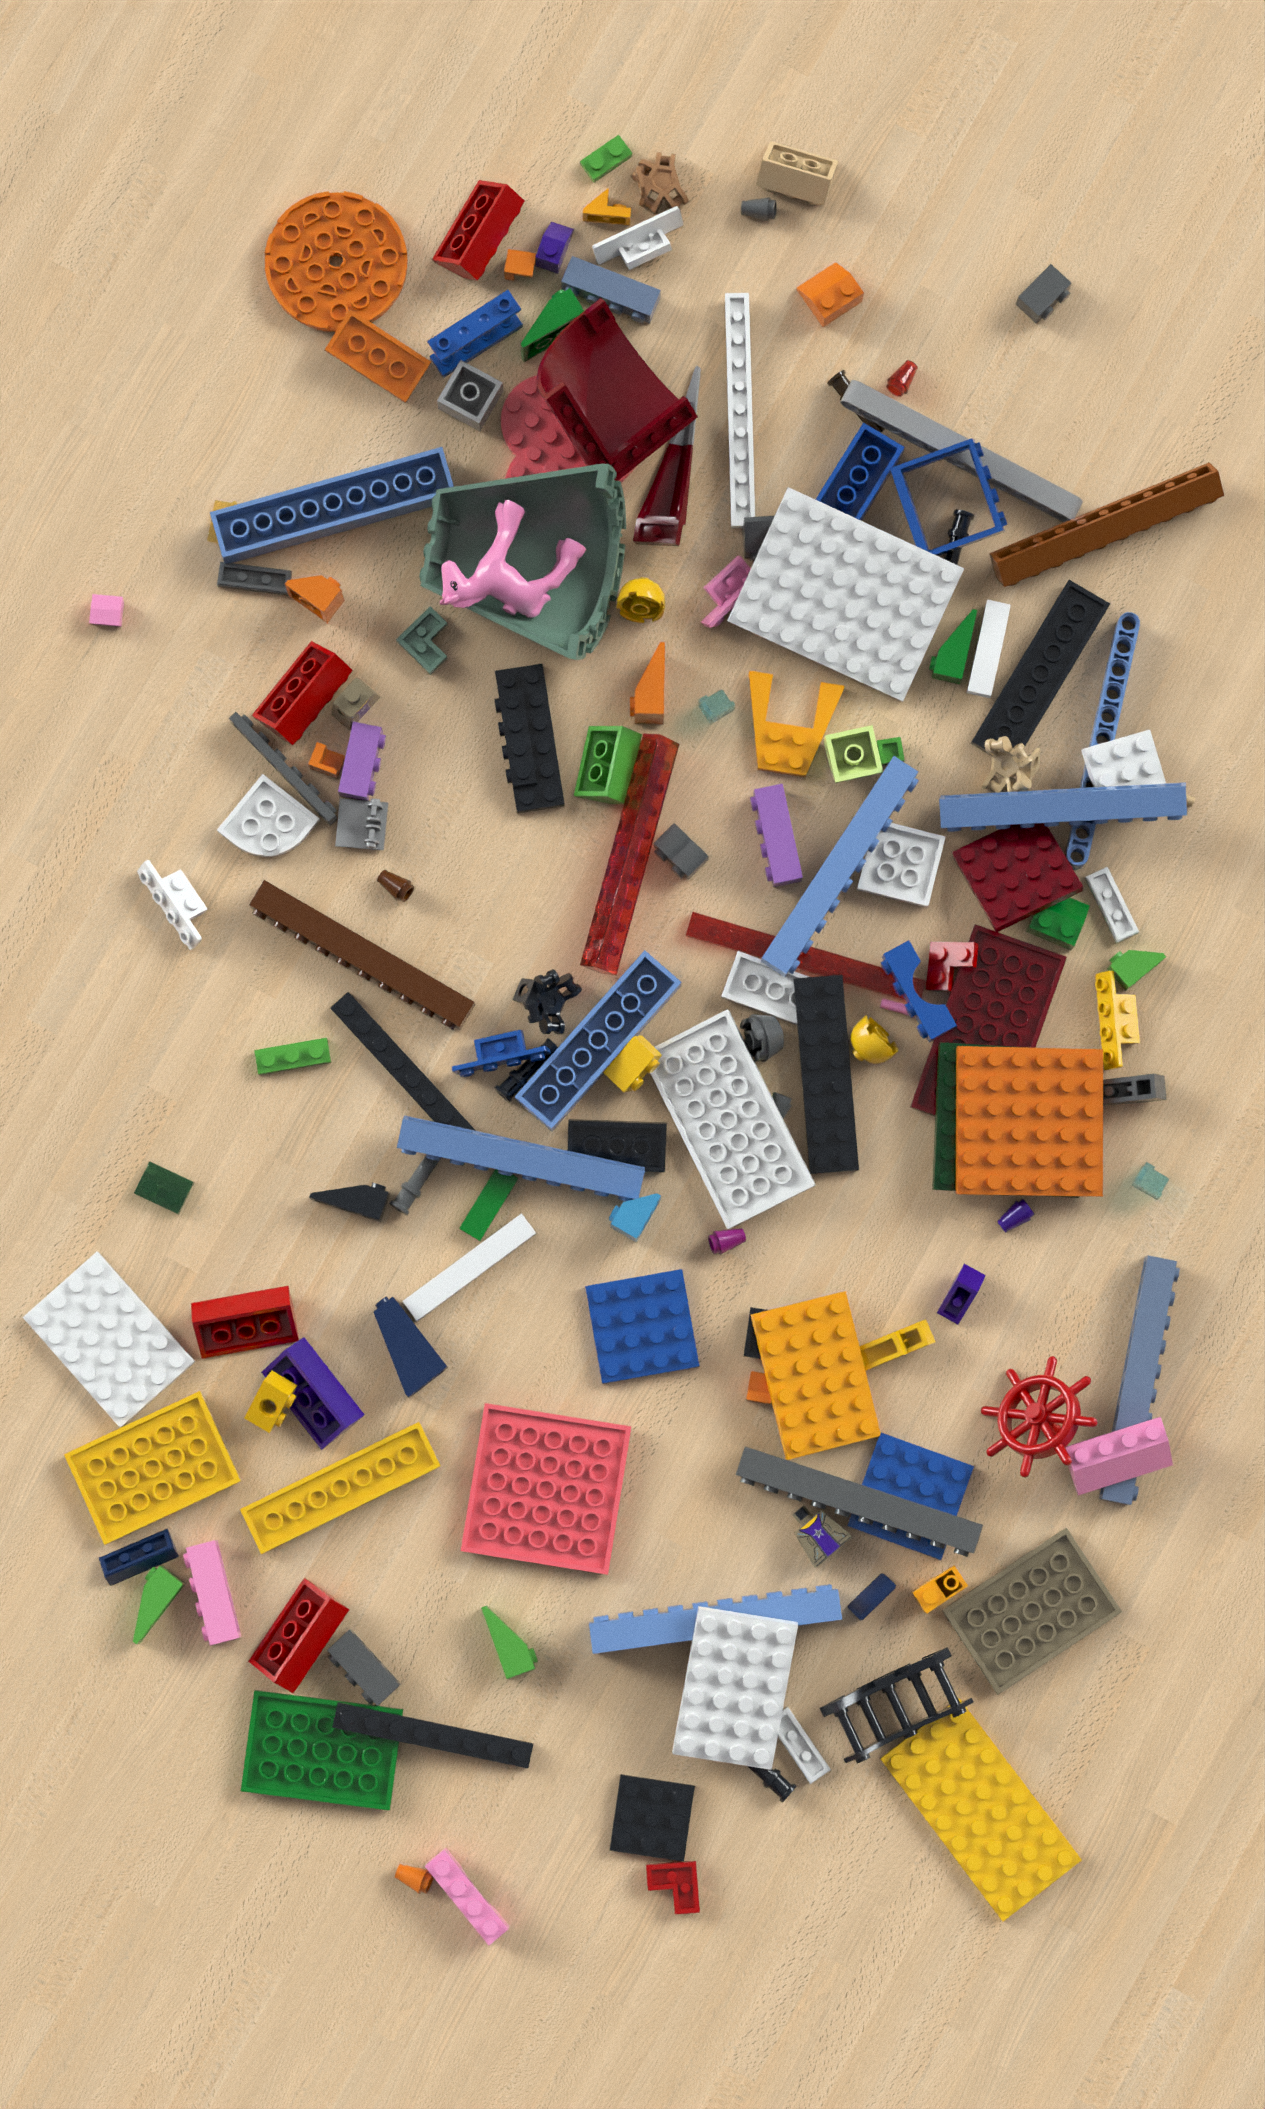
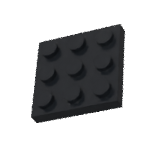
(652, 1817)

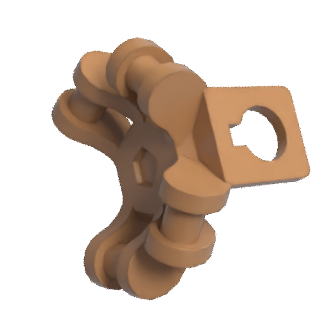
(660, 180)

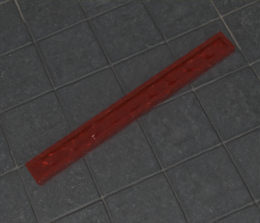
(814, 961)

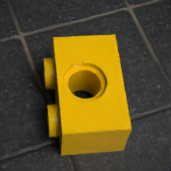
(262, 1411)

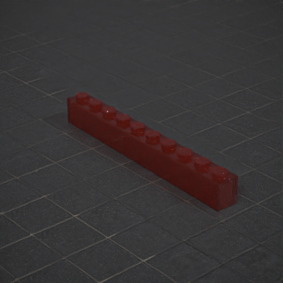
(629, 854)

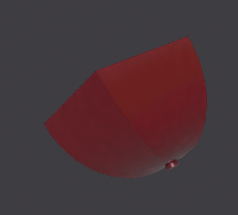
(608, 394)

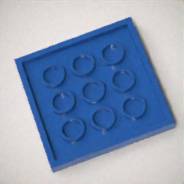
(642, 1326)
(917, 1477)

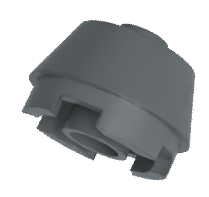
(762, 1036)

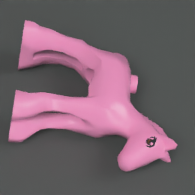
(503, 581)

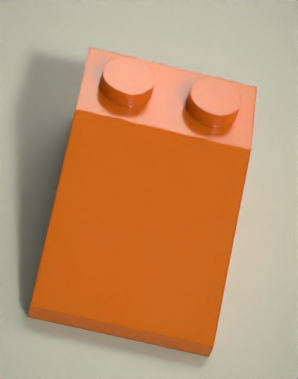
(649, 694)

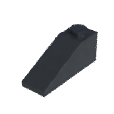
(360, 1200)

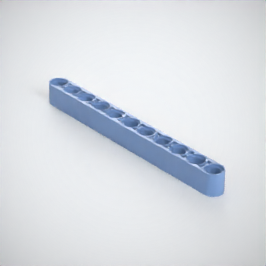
(1102, 728)

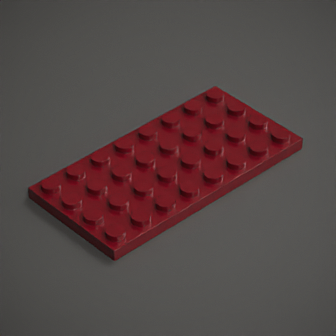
(996, 1002)

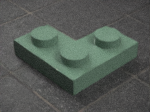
(418, 640)

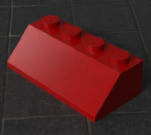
(479, 229)
(302, 692)
(244, 1322)
(298, 1635)

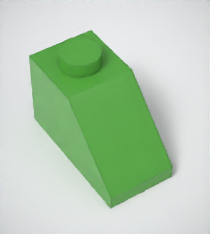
(1133, 965)

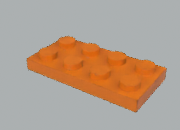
(377, 356)

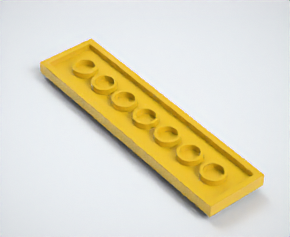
(340, 1487)

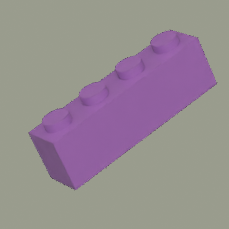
(777, 835)

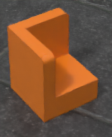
(519, 263)
(326, 761)
(758, 1388)

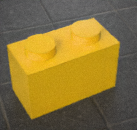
(633, 1064)

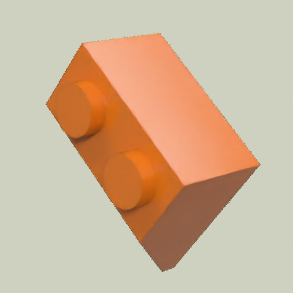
(831, 293)
(317, 595)

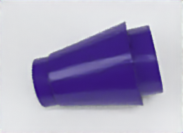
(1015, 1216)

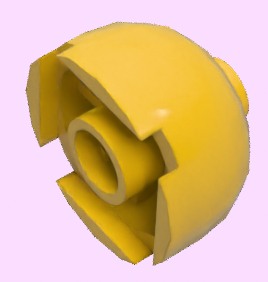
(640, 600)
(871, 1042)

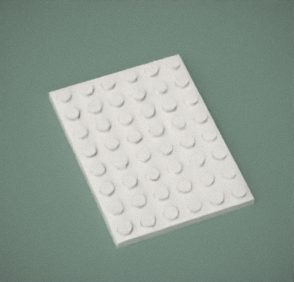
(845, 594)

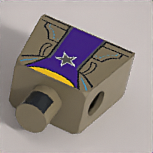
(354, 703)
(819, 1535)

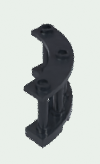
(887, 1684)

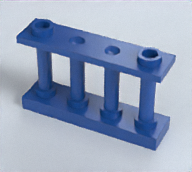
(475, 333)

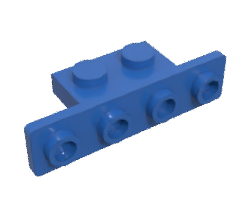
(500, 1050)

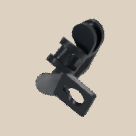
(547, 1001)

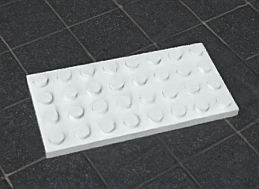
(729, 1120)

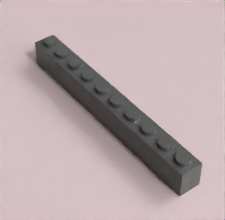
(859, 1500)

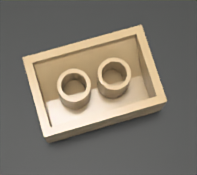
(796, 173)

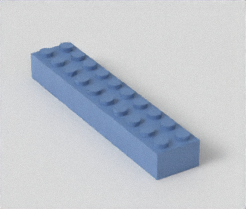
(330, 506)
(679, 1623)

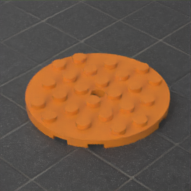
(329, 227)

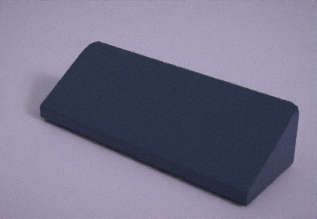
(138, 1557)

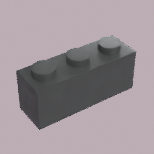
(363, 1668)

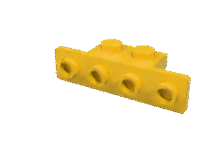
(1116, 1019)

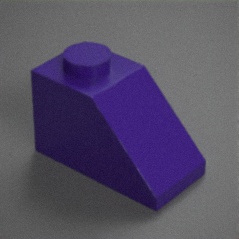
(553, 247)
(961, 1294)

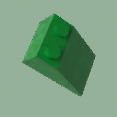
(550, 323)

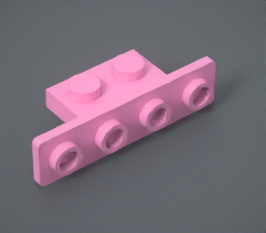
(725, 590)

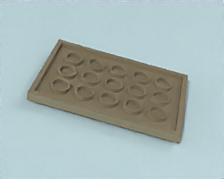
(1031, 1611)

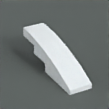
(988, 649)

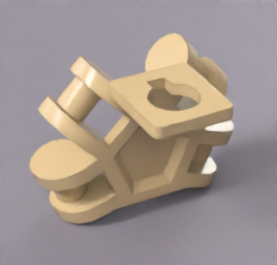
(1009, 763)

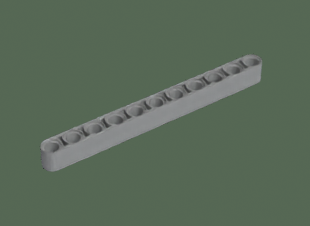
(934, 437)

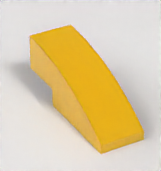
(896, 1344)

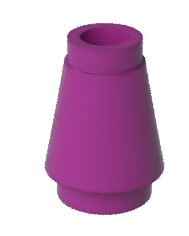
(725, 1240)

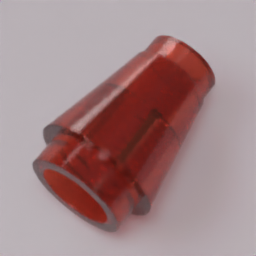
(902, 378)

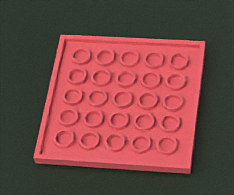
(546, 1488)

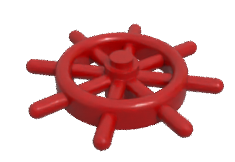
(1039, 1416)

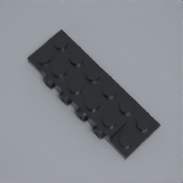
(528, 738)

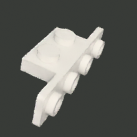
(641, 241)
(176, 899)

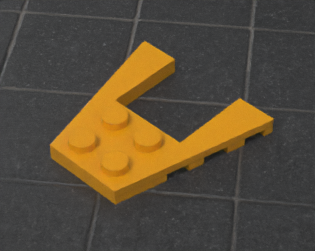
(784, 746)

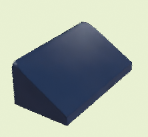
(871, 1596)

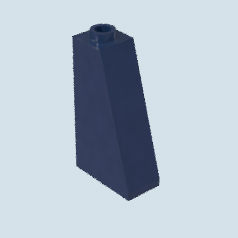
(410, 1351)

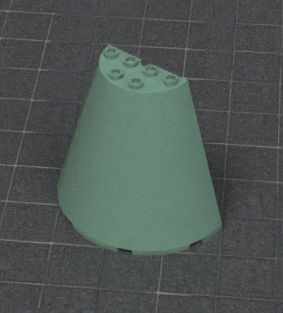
(557, 506)

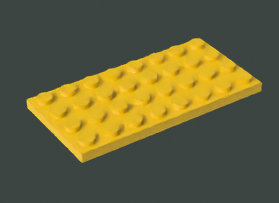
(981, 1811)

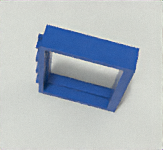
(909, 507)

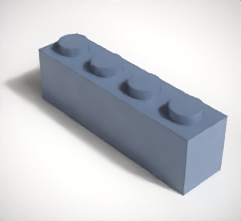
(618, 291)

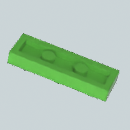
(292, 1056)

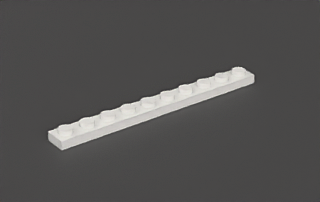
(739, 408)

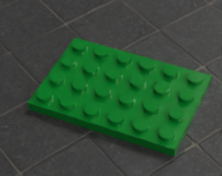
(301, 1755)

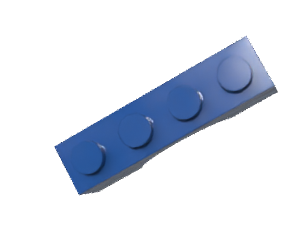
(932, 1018)

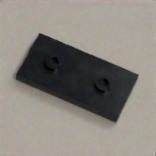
(620, 1141)

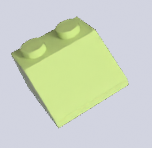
(853, 754)

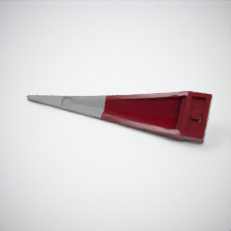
(667, 501)

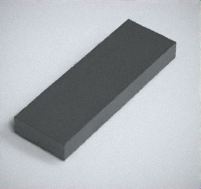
(253, 578)

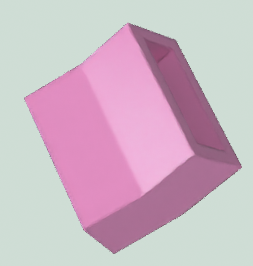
(106, 610)

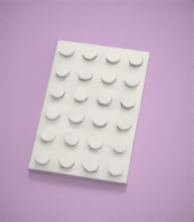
(109, 1339)
(735, 1688)

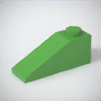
(156, 1597)
(511, 1649)

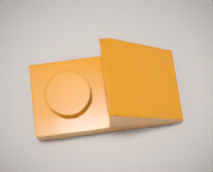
(600, 212)

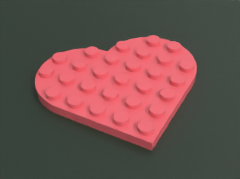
(536, 434)

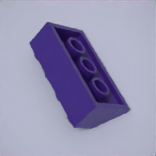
(320, 1399)

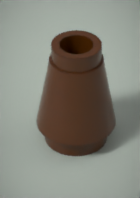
(396, 885)

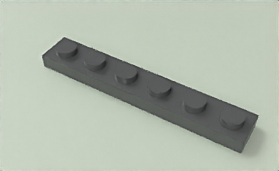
(291, 775)

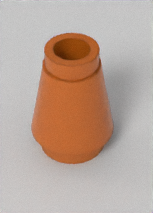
(415, 1878)

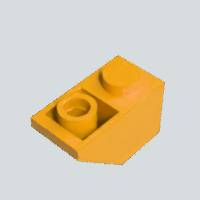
(939, 1589)

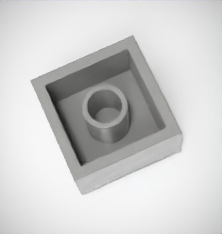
(470, 395)

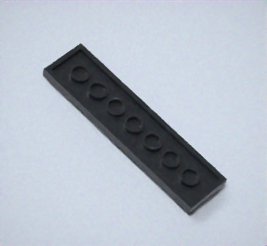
(1043, 667)
(826, 1074)

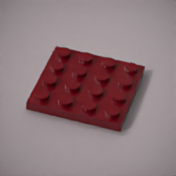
(1017, 873)

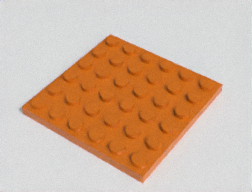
(1029, 1121)

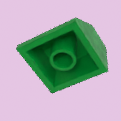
(1060, 923)

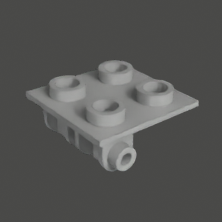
(361, 824)

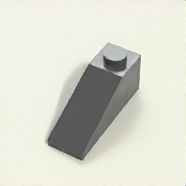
(1134, 1089)

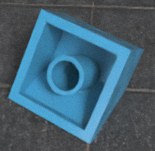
(634, 1215)

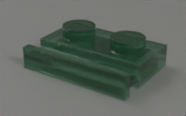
(164, 1188)

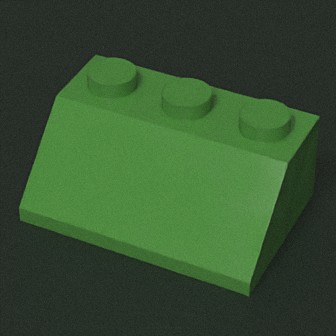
(607, 763)

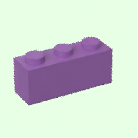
(361, 761)

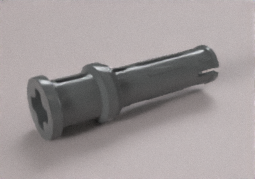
(411, 1189)

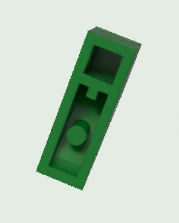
(953, 653)

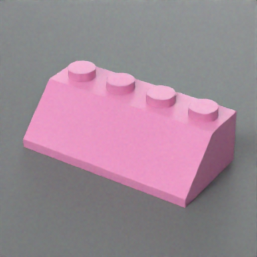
(1119, 1455)

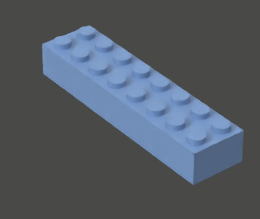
(598, 1040)

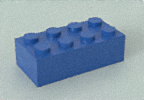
(861, 472)

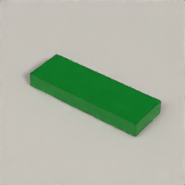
(488, 1205)

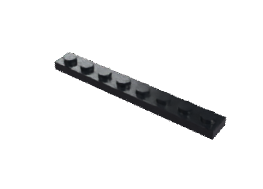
(397, 1063)
(432, 1735)

